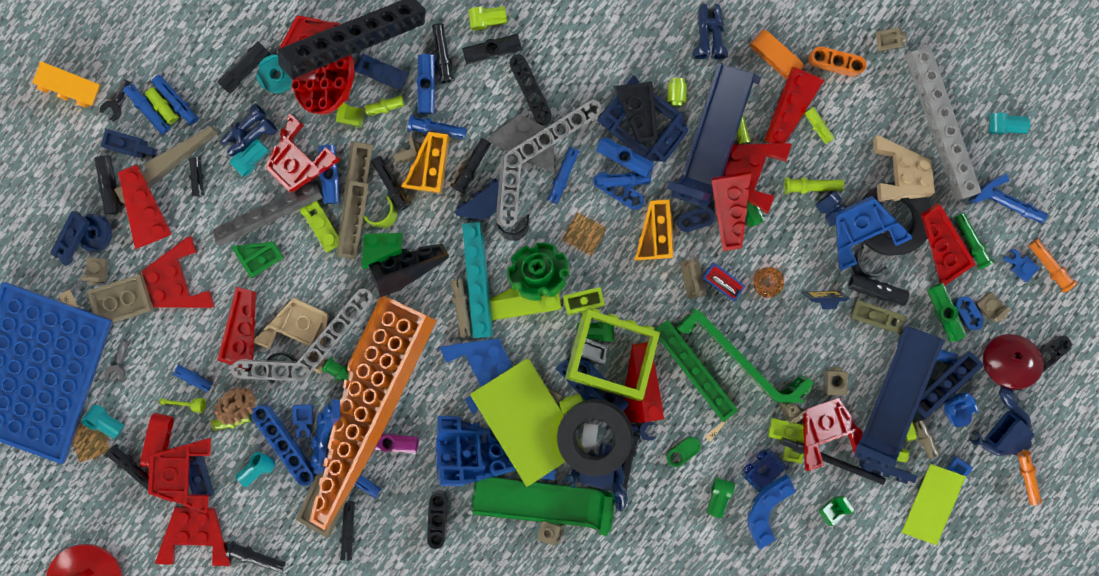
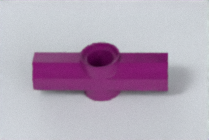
(401, 443)

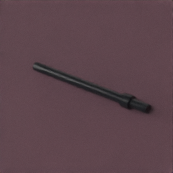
(798, 447)

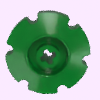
(538, 271)

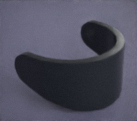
(515, 236)
(859, 270)
(281, 353)

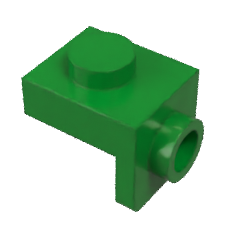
(836, 509)

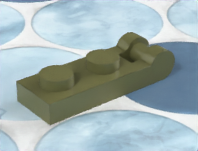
(877, 316)

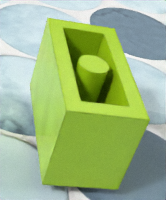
(584, 300)

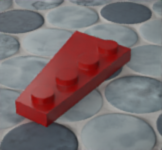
(731, 206)
(946, 246)

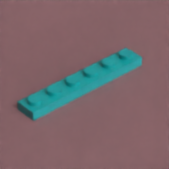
(477, 280)

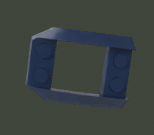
(666, 142)

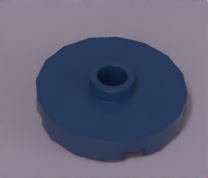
(99, 241)

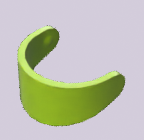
(388, 221)

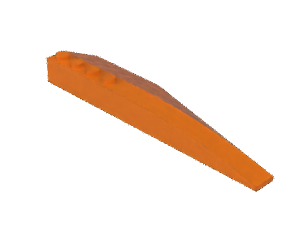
(375, 384)

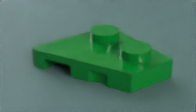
(380, 247)
(258, 256)

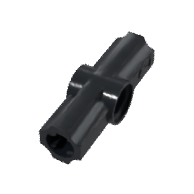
(504, 45)

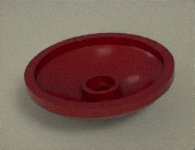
(1006, 369)

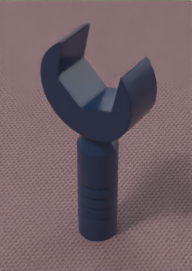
(642, 429)

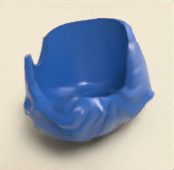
(960, 409)

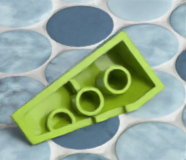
(511, 304)

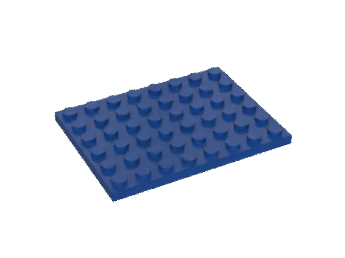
(45, 369)

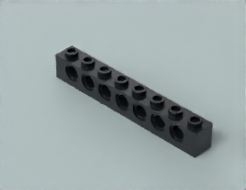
(350, 37)

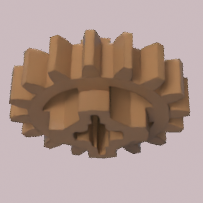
(235, 406)

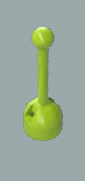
(197, 405)

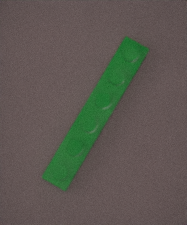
(695, 371)

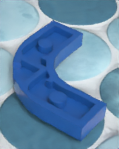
(325, 421)
(764, 503)

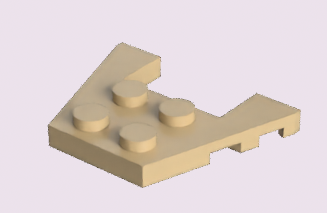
(911, 172)
(300, 323)

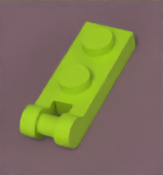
(321, 226)

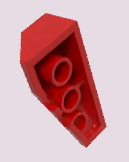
(651, 406)

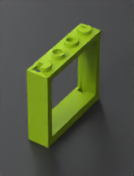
(573, 375)

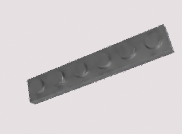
(267, 213)

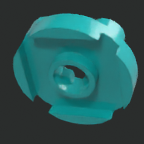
(265, 74)

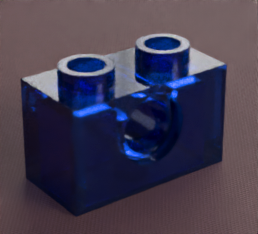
(774, 465)

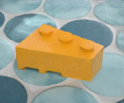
(66, 85)
(430, 165)
(657, 233)

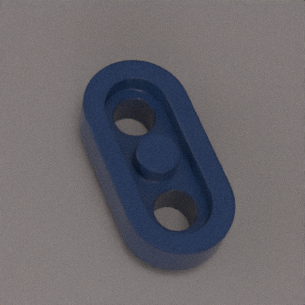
(695, 219)

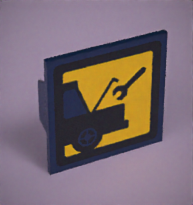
(827, 299)

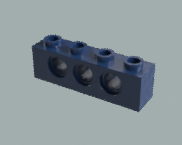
(948, 384)
(590, 392)

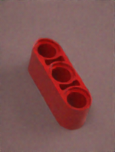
(157, 436)

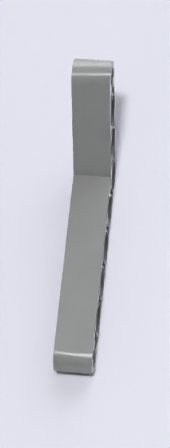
(536, 147)
(304, 361)

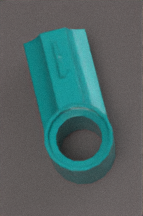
(1003, 123)
(245, 161)
(99, 419)
(258, 464)

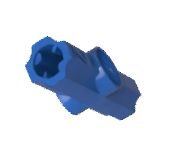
(426, 71)
(635, 162)
(331, 186)

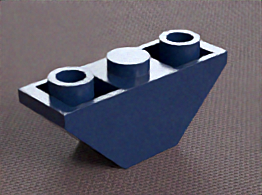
(482, 205)

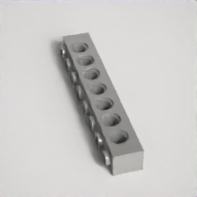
(942, 123)

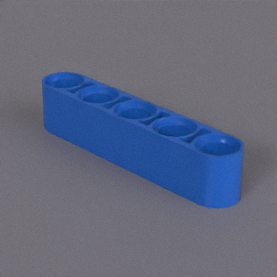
(275, 441)

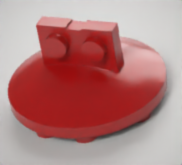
(326, 87)
(84, 561)

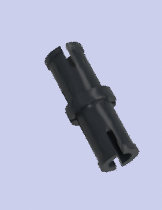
(196, 176)

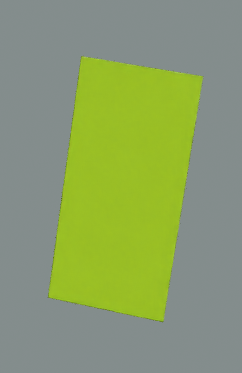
(933, 504)

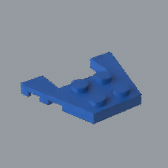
(862, 222)
(485, 357)

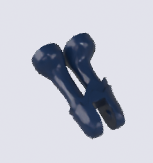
(715, 26)
(244, 139)

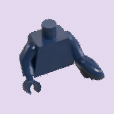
(1011, 432)
(612, 481)

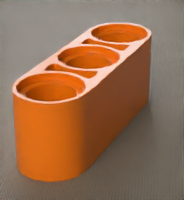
(775, 53)
(845, 58)

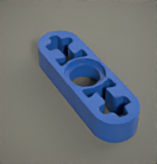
(628, 203)

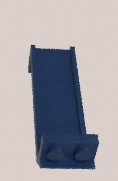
(714, 135)
(899, 398)

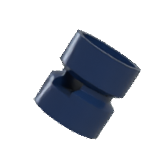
(830, 205)

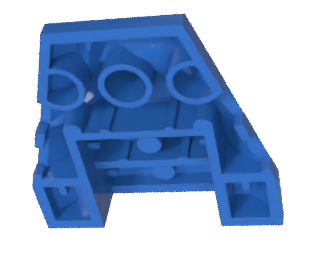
(467, 453)

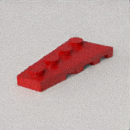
(794, 101)
(143, 212)
(240, 329)

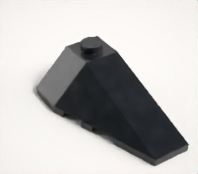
(405, 268)

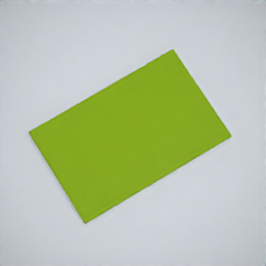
(523, 420)

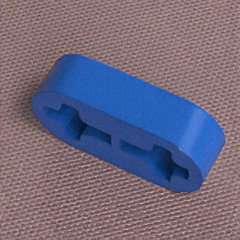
(972, 310)

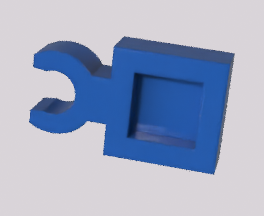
(1023, 266)
(303, 416)

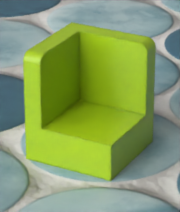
(350, 115)

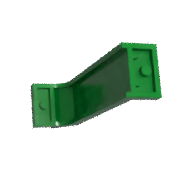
(799, 387)
(544, 502)

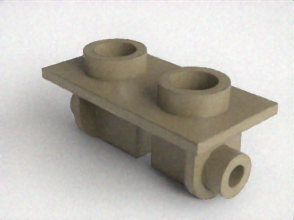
(692, 278)
(792, 412)

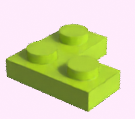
(793, 431)

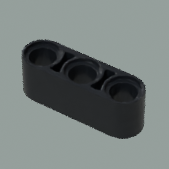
(433, 527)

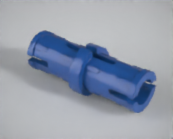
(193, 378)

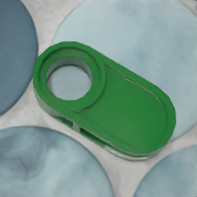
(686, 448)

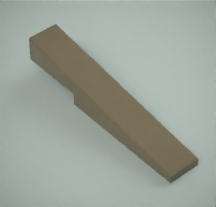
(167, 161)
(354, 199)

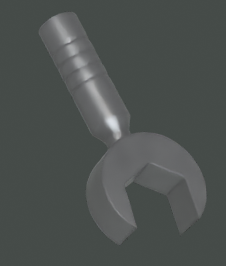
(119, 360)

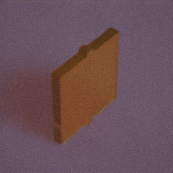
(584, 234)
(89, 443)

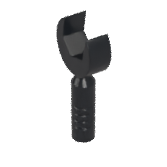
(117, 98)

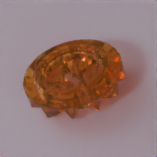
(775, 277)

